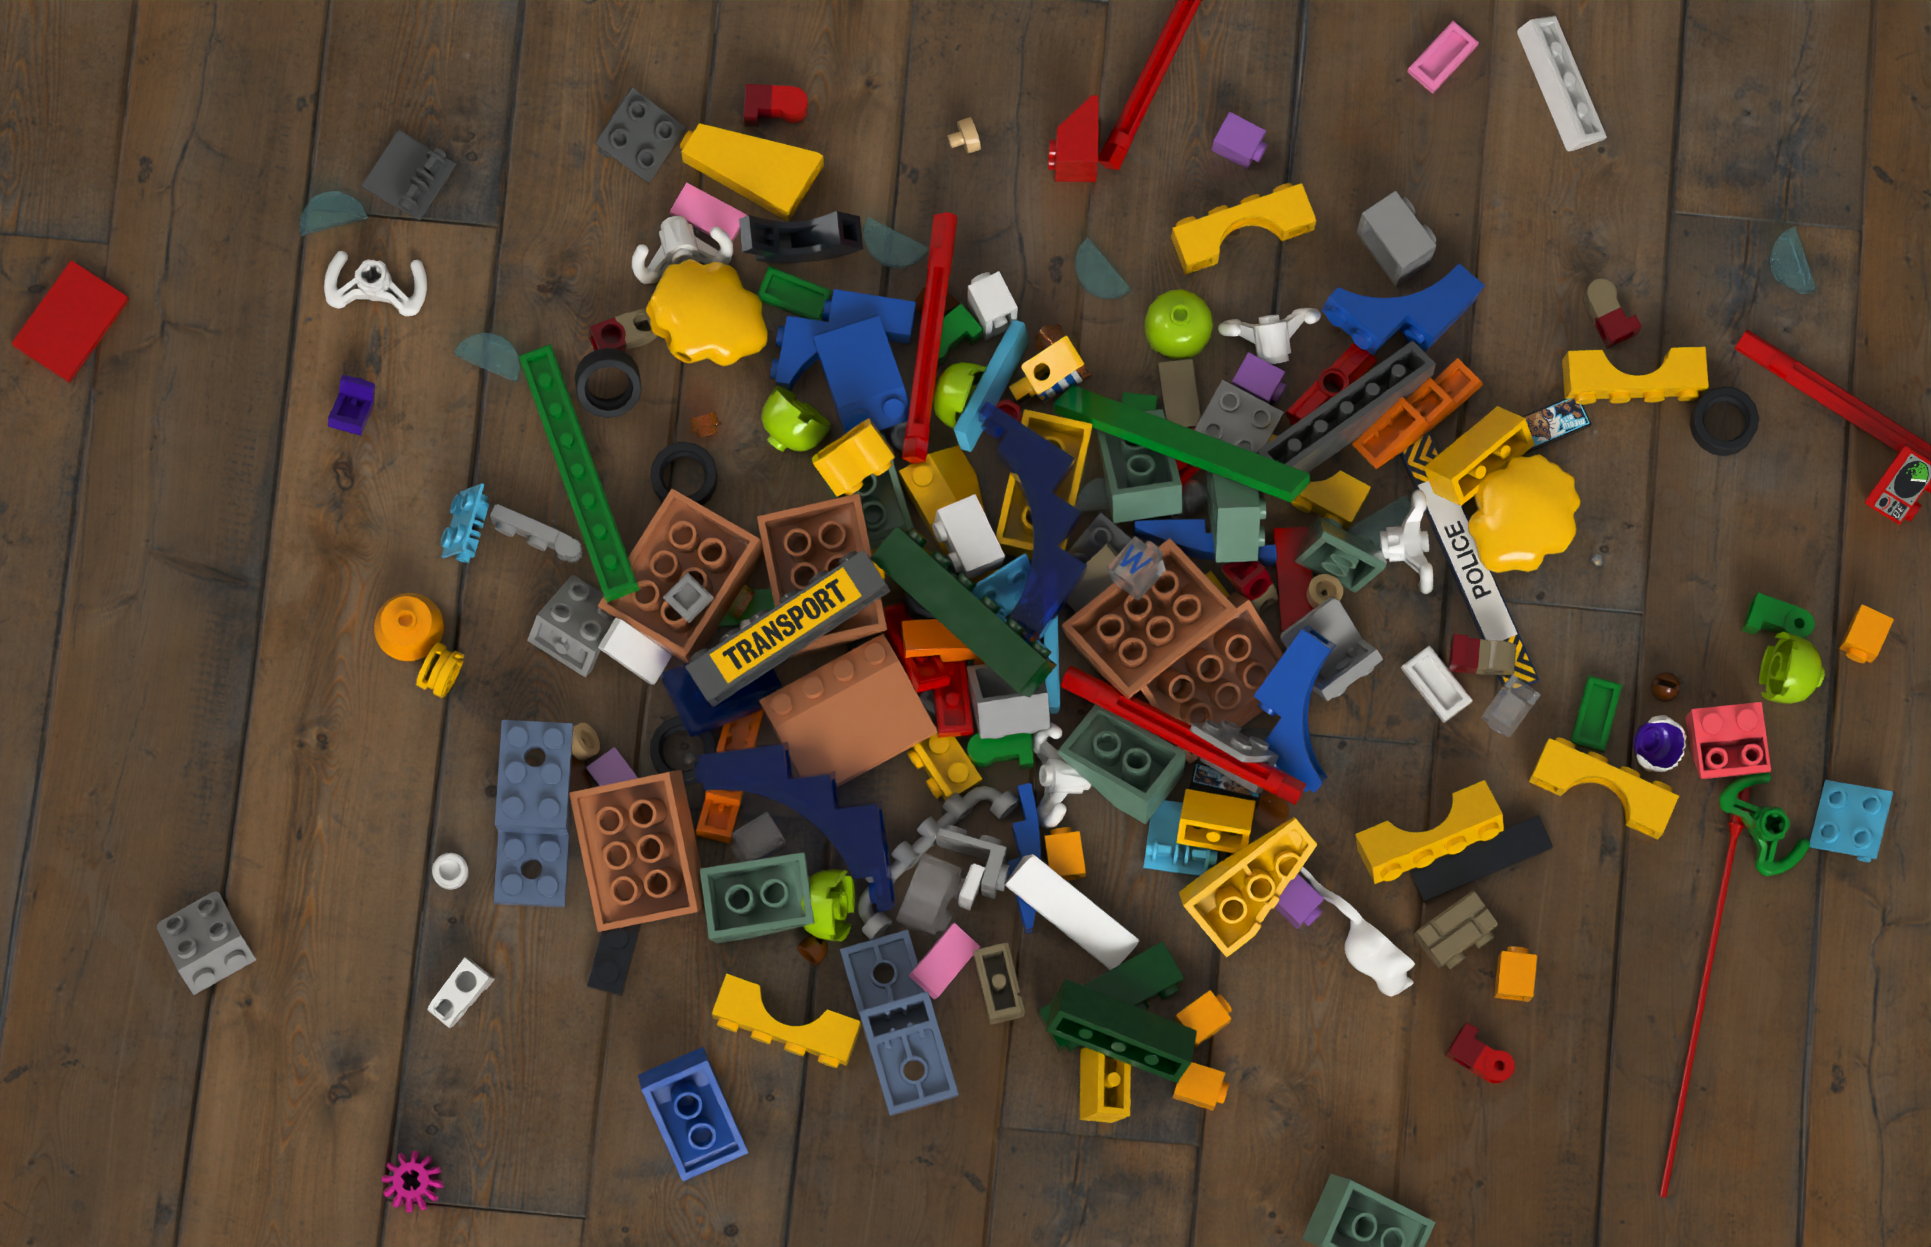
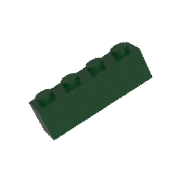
(1133, 982)
(1121, 1031)

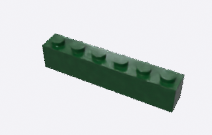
(964, 611)

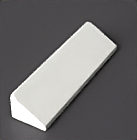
(1561, 83)
(1071, 911)

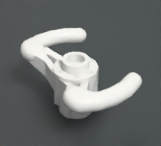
(678, 246)
(374, 284)
(1271, 334)
(1409, 542)
(1056, 777)

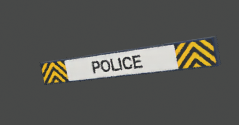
(1473, 579)

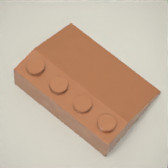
(813, 540)
(680, 541)
(1140, 639)
(1219, 673)
(849, 713)
(639, 850)

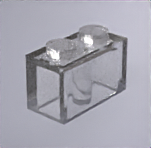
(930, 896)

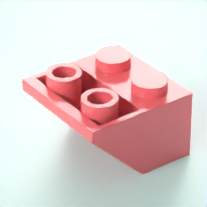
(1728, 740)

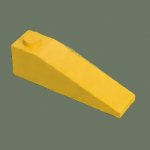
(938, 483)
(1243, 888)

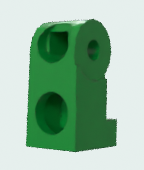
(956, 328)
(1777, 617)
(1008, 748)

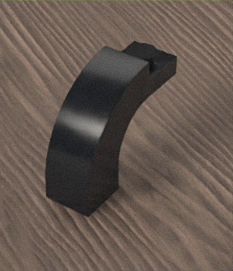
(801, 241)

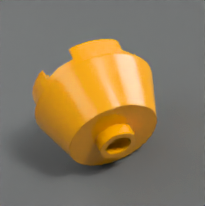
(408, 626)

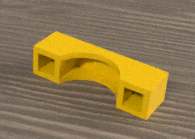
(1282, 212)
(1592, 377)
(1333, 498)
(1645, 804)
(1392, 851)
(828, 1037)

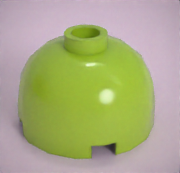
(1178, 324)
(954, 390)
(792, 422)
(1791, 669)
(831, 899)

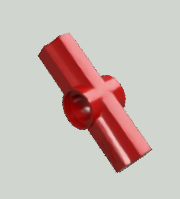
(1343, 372)

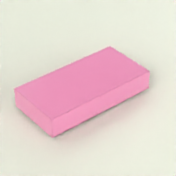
(1443, 57)
(706, 211)
(944, 961)

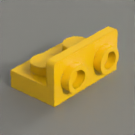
(946, 766)

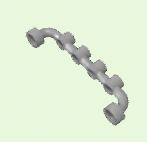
(907, 855)

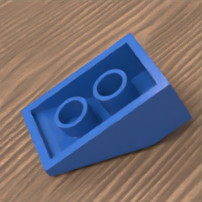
(862, 375)
(692, 1113)

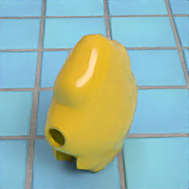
(706, 313)
(1523, 514)

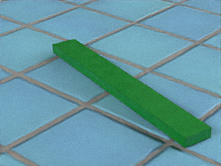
(1182, 443)
(579, 473)

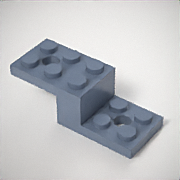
(533, 813)
(898, 1023)

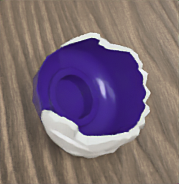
(1659, 744)

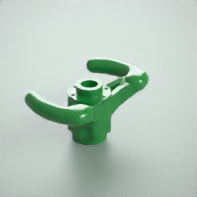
(1763, 824)

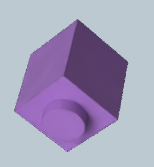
(1240, 141)
(1260, 379)
(1299, 903)

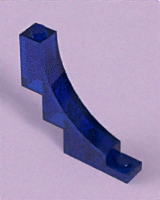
(1039, 472)
(853, 829)

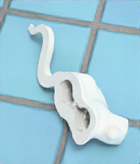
(1368, 948)

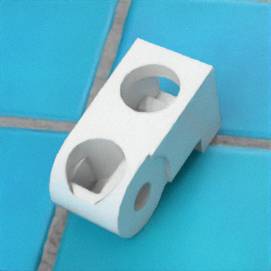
(459, 992)

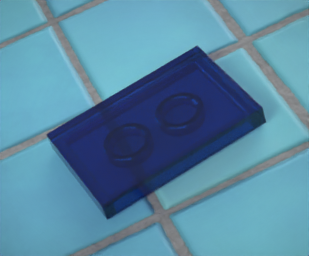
(699, 714)

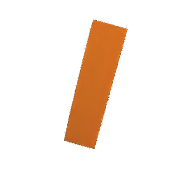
(1418, 414)
(932, 638)
(723, 806)

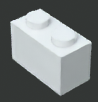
(991, 304)
(968, 538)

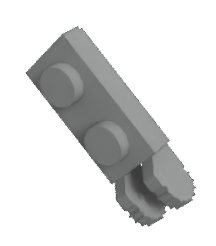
(538, 534)

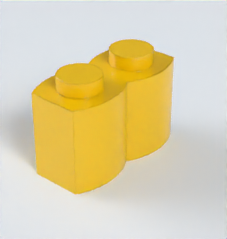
(853, 458)

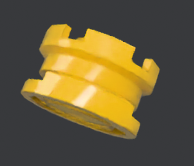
(440, 670)

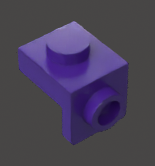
(352, 405)

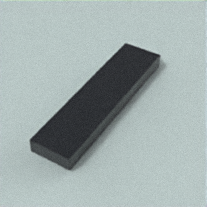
(1482, 859)

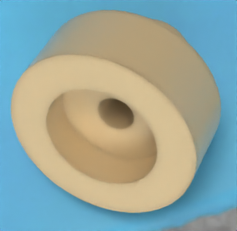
(966, 136)
(1322, 588)
(585, 741)

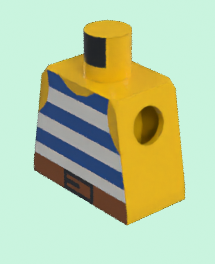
(1061, 362)

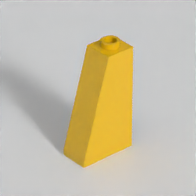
(754, 167)

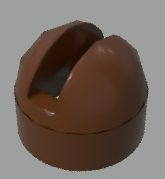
(1665, 693)
(812, 949)

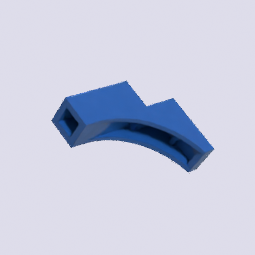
(846, 307)
(1418, 316)
(1288, 694)

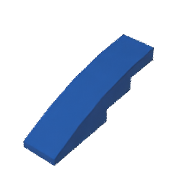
(1191, 538)
(1027, 842)

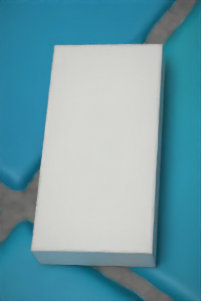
(634, 651)
(1436, 684)
(971, 886)

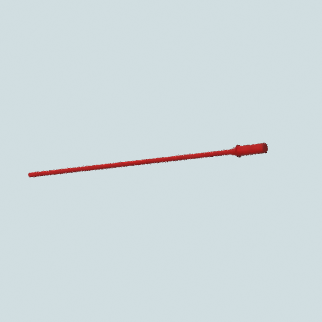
(1735, 826)

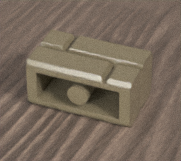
(1457, 930)
(998, 983)

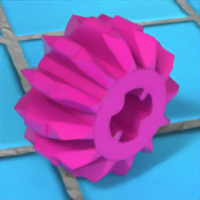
(399, 1185)

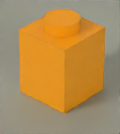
(1866, 634)
(1065, 853)
(1515, 974)
(1206, 1016)
(1201, 1086)

